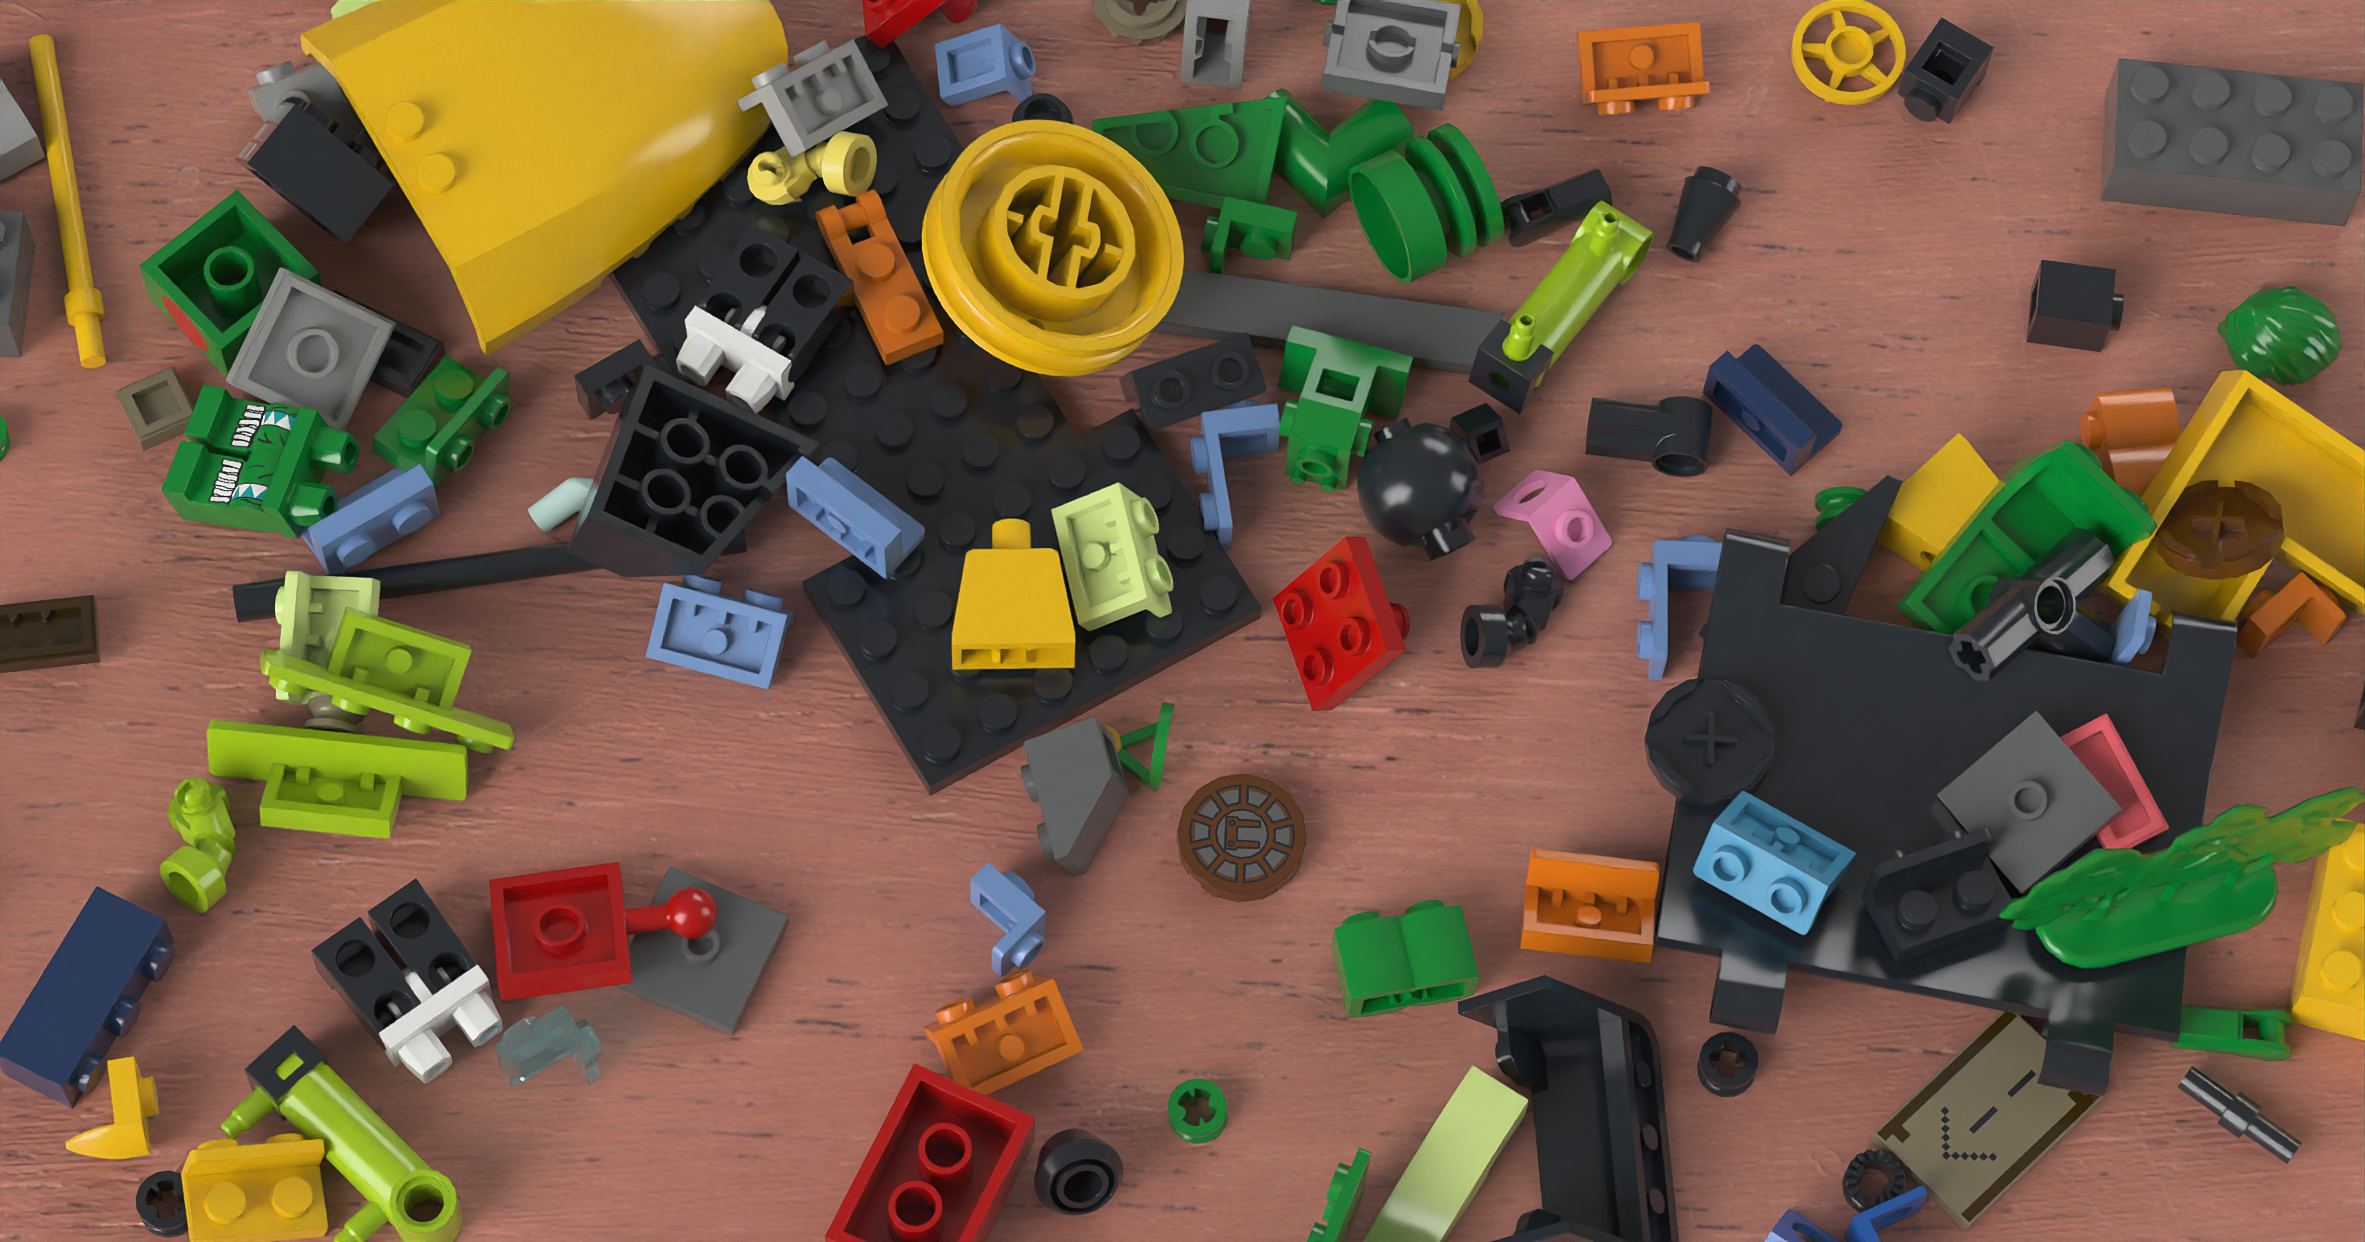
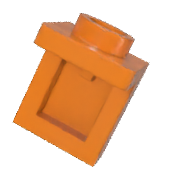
(2298, 601)

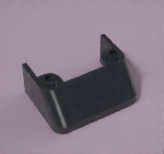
(1593, 1110)

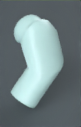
(560, 503)

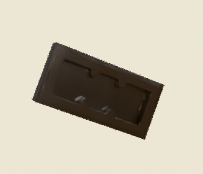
(49, 634)

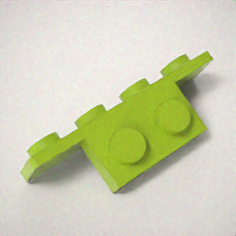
(395, 672)
(335, 777)

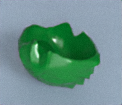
(2282, 335)

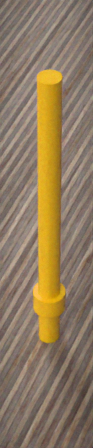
(83, 301)

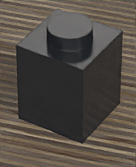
(2073, 306)

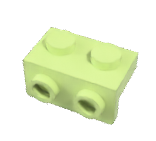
(311, 613)

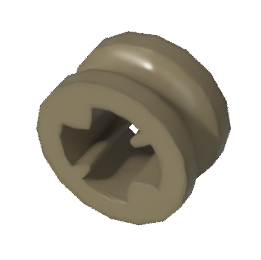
(330, 717)

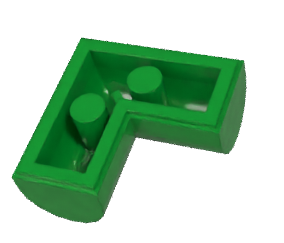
(1319, 160)

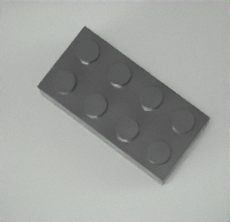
(2232, 142)

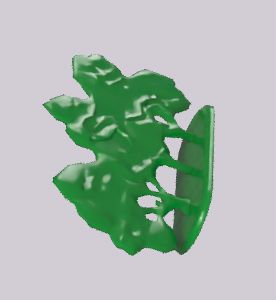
(2199, 889)

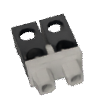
(763, 319)
(424, 1000)

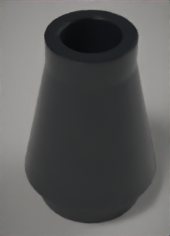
(1703, 210)

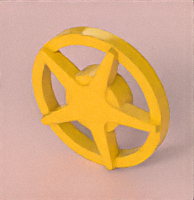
(1848, 52)

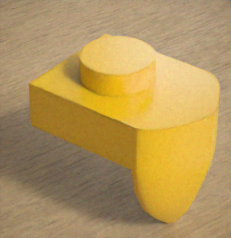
(132, 1103)

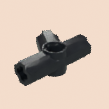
(2040, 609)

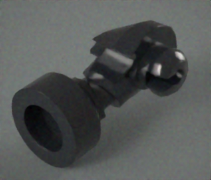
(1530, 598)

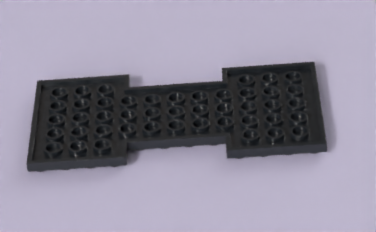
(953, 447)

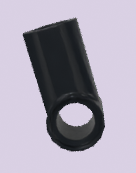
(1668, 434)

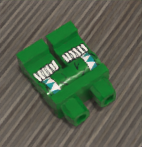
(257, 465)

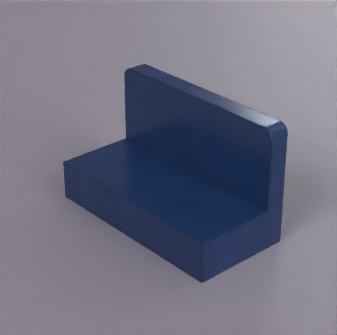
(1771, 407)

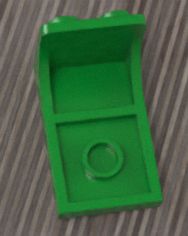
(2017, 525)

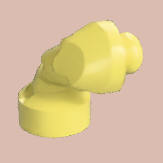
(844, 163)

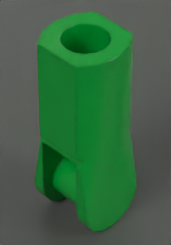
(2222, 1031)

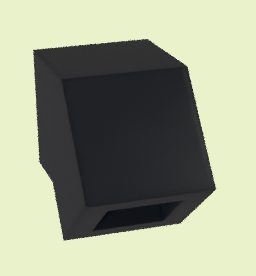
(1486, 422)

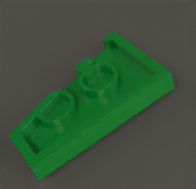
(1205, 149)

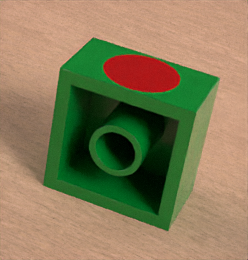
(219, 275)

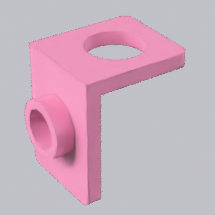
(1560, 520)

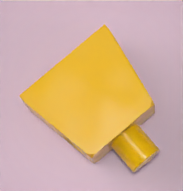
(1937, 502)
(1012, 606)

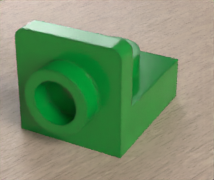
(1250, 227)

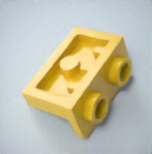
(255, 1190)

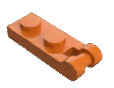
(882, 279)

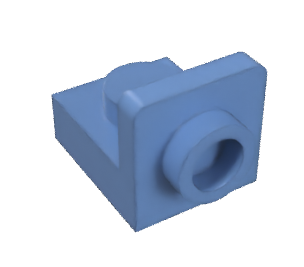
(984, 65)

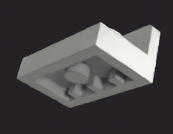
(818, 97)

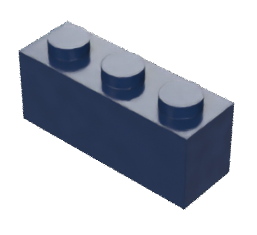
(86, 998)

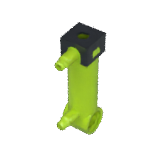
(1519, 352)
(301, 1087)

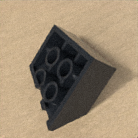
(680, 479)

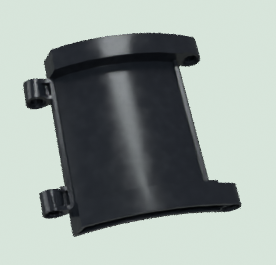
(1865, 741)

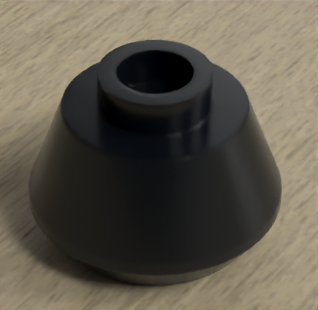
(1077, 1172)

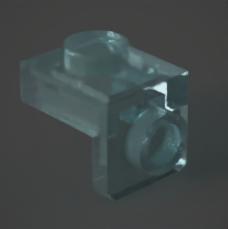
(539, 1043)

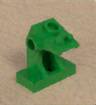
(1336, 388)

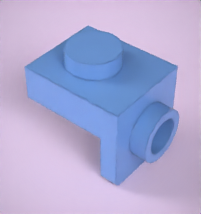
(1010, 905)

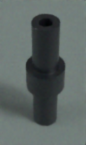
(2239, 1114)

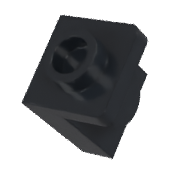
(609, 381)

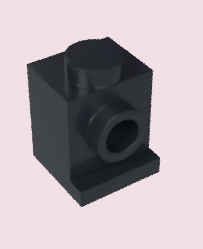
(1944, 72)

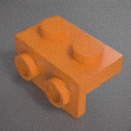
(1641, 66)
(1589, 905)

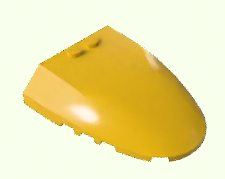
(551, 129)

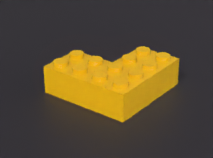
(2266, 440)

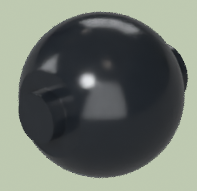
(1421, 487)

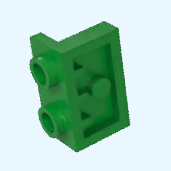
(444, 420)

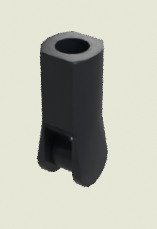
(1560, 203)

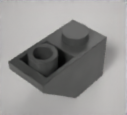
(1079, 789)

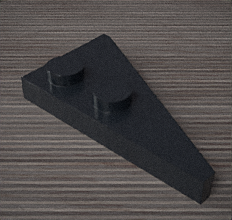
(1830, 563)

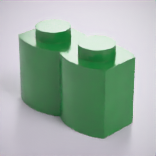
(1404, 959)

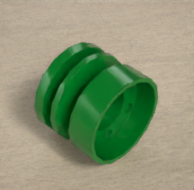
(1426, 203)

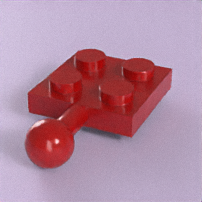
(573, 928)

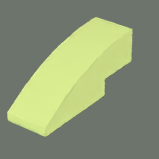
(1451, 1162)

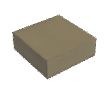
(156, 407)

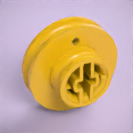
(1087, 253)

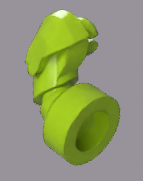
(203, 820)

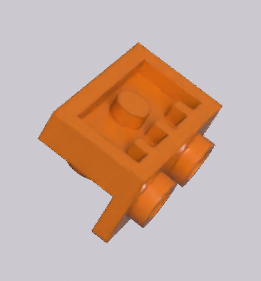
(1004, 1034)

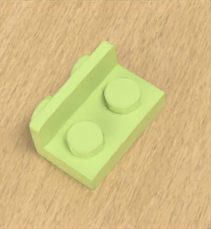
(1112, 556)

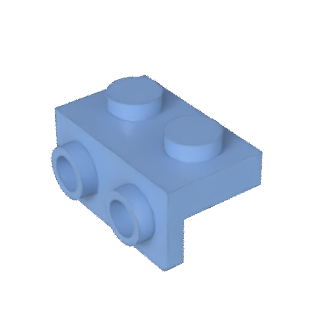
(373, 518)

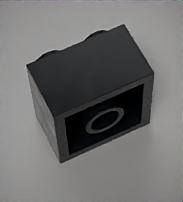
(315, 170)

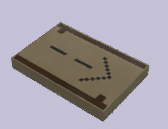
(1982, 1121)

